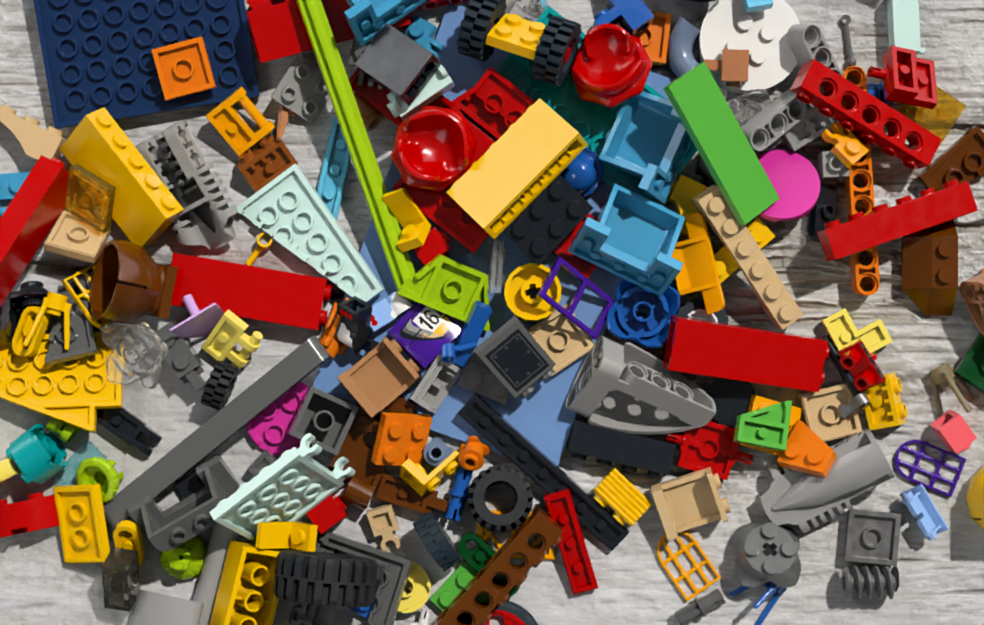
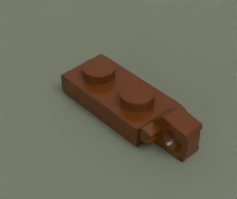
(399, 492)

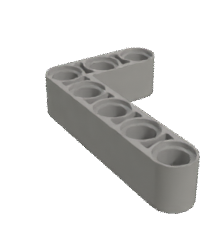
(786, 110)

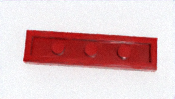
(572, 546)

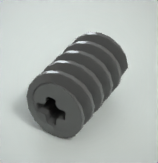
(870, 581)

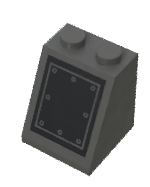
(515, 358)

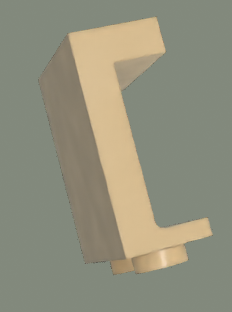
(690, 501)

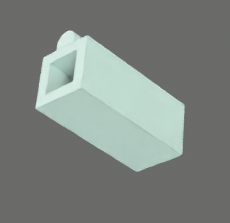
(904, 25)
(435, 87)

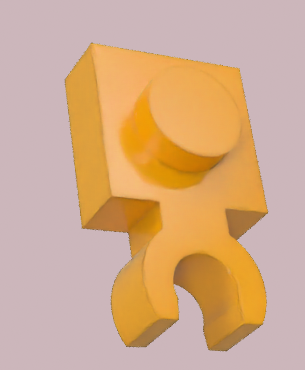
(846, 148)

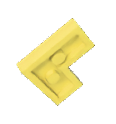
(844, 333)

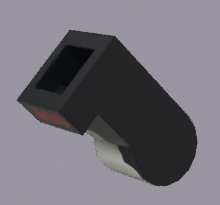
(354, 322)

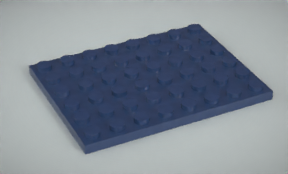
(104, 57)

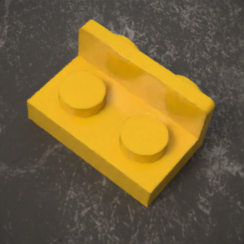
(886, 404)

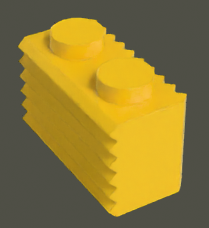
(621, 497)

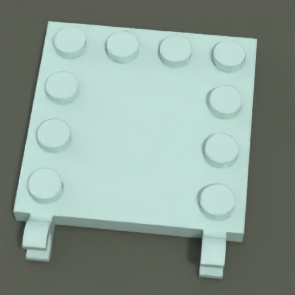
(282, 490)

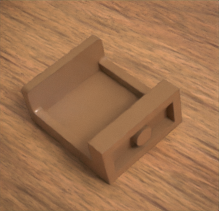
(380, 377)

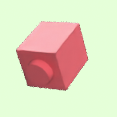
(953, 431)

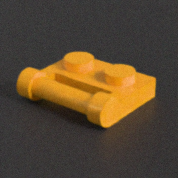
(232, 125)

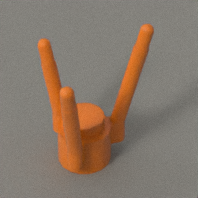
(329, 339)

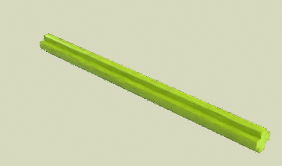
(355, 137)

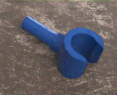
(449, 350)

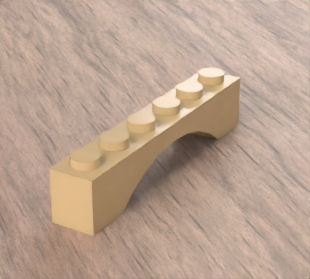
(33, 139)
(751, 260)

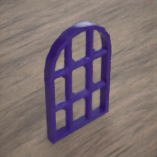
(939, 463)

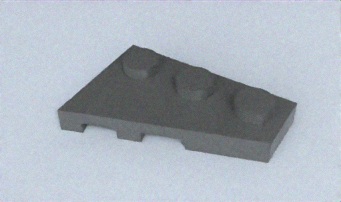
(82, 332)

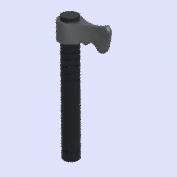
(860, 398)

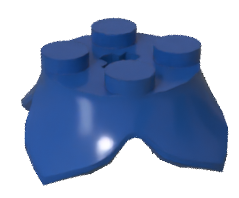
(647, 332)

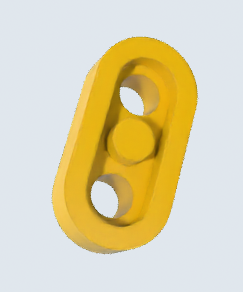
(23, 327)
(129, 536)

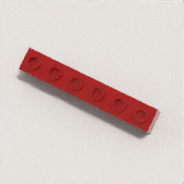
(921, 141)

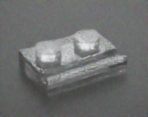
(497, 257)

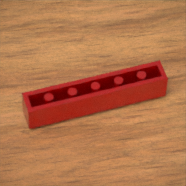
(896, 221)

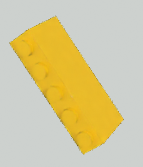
(517, 168)
(141, 200)

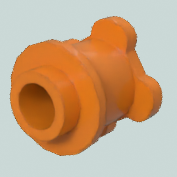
(472, 453)

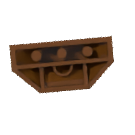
(931, 268)

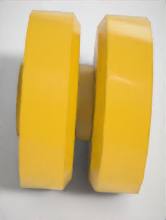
(516, 294)

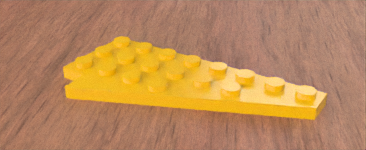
(62, 390)

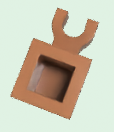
(732, 65)

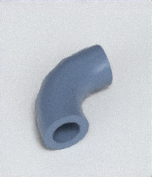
(681, 46)

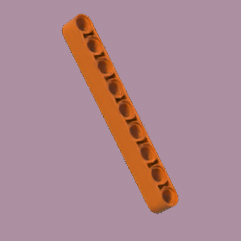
(865, 195)

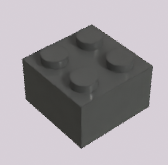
(325, 418)

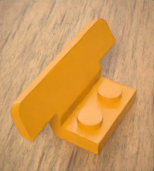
(699, 264)

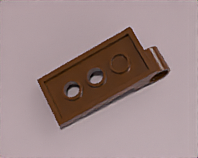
(367, 475)

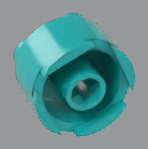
(37, 454)

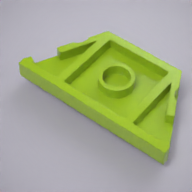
(448, 287)

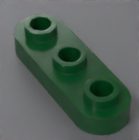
(477, 555)

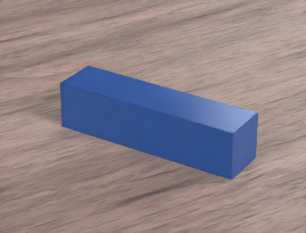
(472, 330)

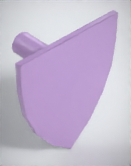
(201, 321)

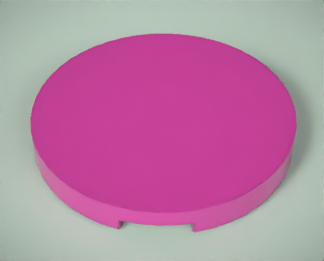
(794, 182)
(272, 425)

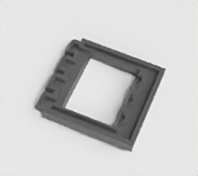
(388, 593)

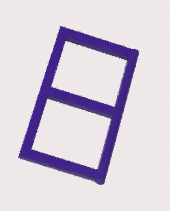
(584, 283)

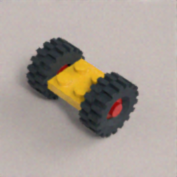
(550, 46)

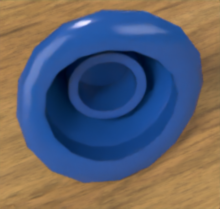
(584, 172)

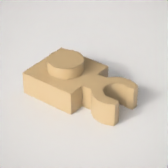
(384, 522)

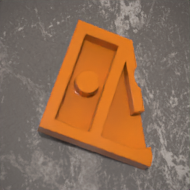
(807, 452)

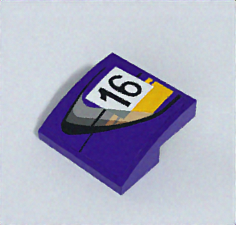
(424, 333)

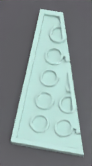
(304, 225)

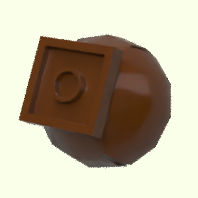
(129, 284)

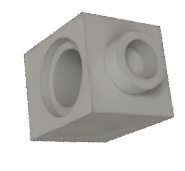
(830, 167)

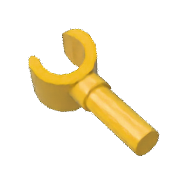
(259, 248)

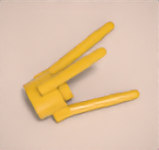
(53, 305)

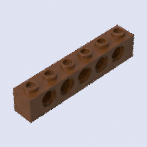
(536, 524)

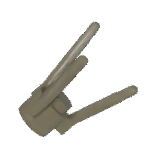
(945, 377)

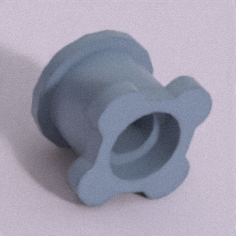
(436, 443)

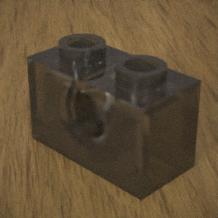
(120, 579)

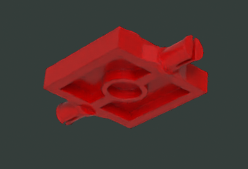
(709, 447)

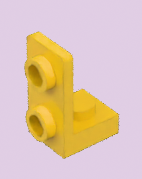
(410, 217)
(417, 478)
(286, 535)

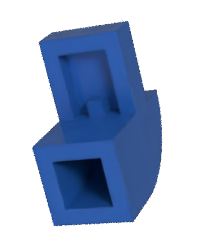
(630, 14)

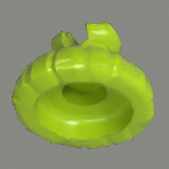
(102, 472)
(192, 562)

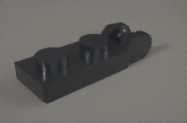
(127, 427)

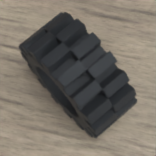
(219, 385)

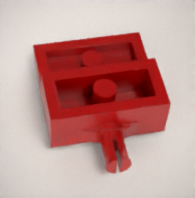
(907, 78)

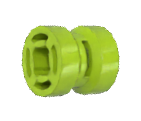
(64, 430)

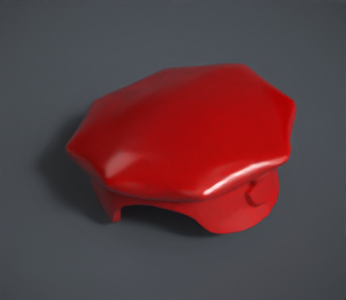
(610, 66)
(433, 148)

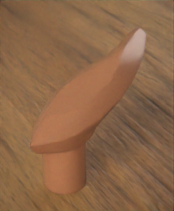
(283, 119)

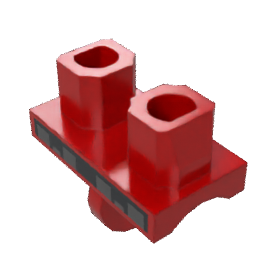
(861, 365)

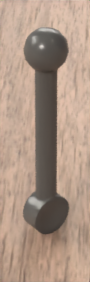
(845, 20)

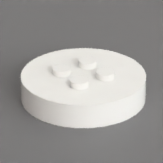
(760, 32)

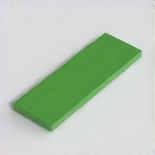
(721, 143)

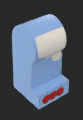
(389, 310)

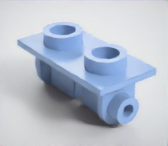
(924, 511)

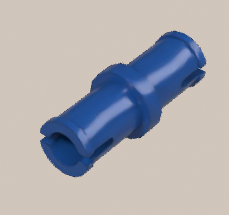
(458, 494)

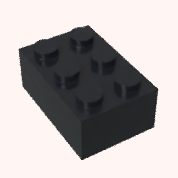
(548, 219)

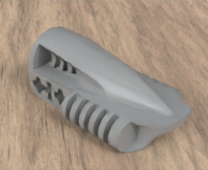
(206, 214)
(799, 496)

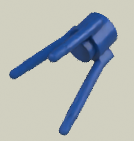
(771, 589)

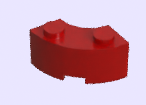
(28, 515)

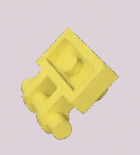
(225, 336)

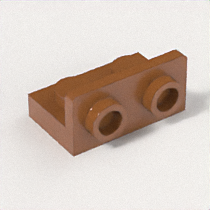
(265, 162)

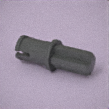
(699, 607)

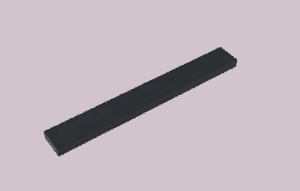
(541, 469)

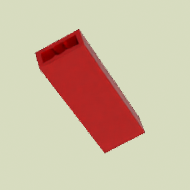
(281, 30)
(30, 219)
(252, 291)
(745, 354)

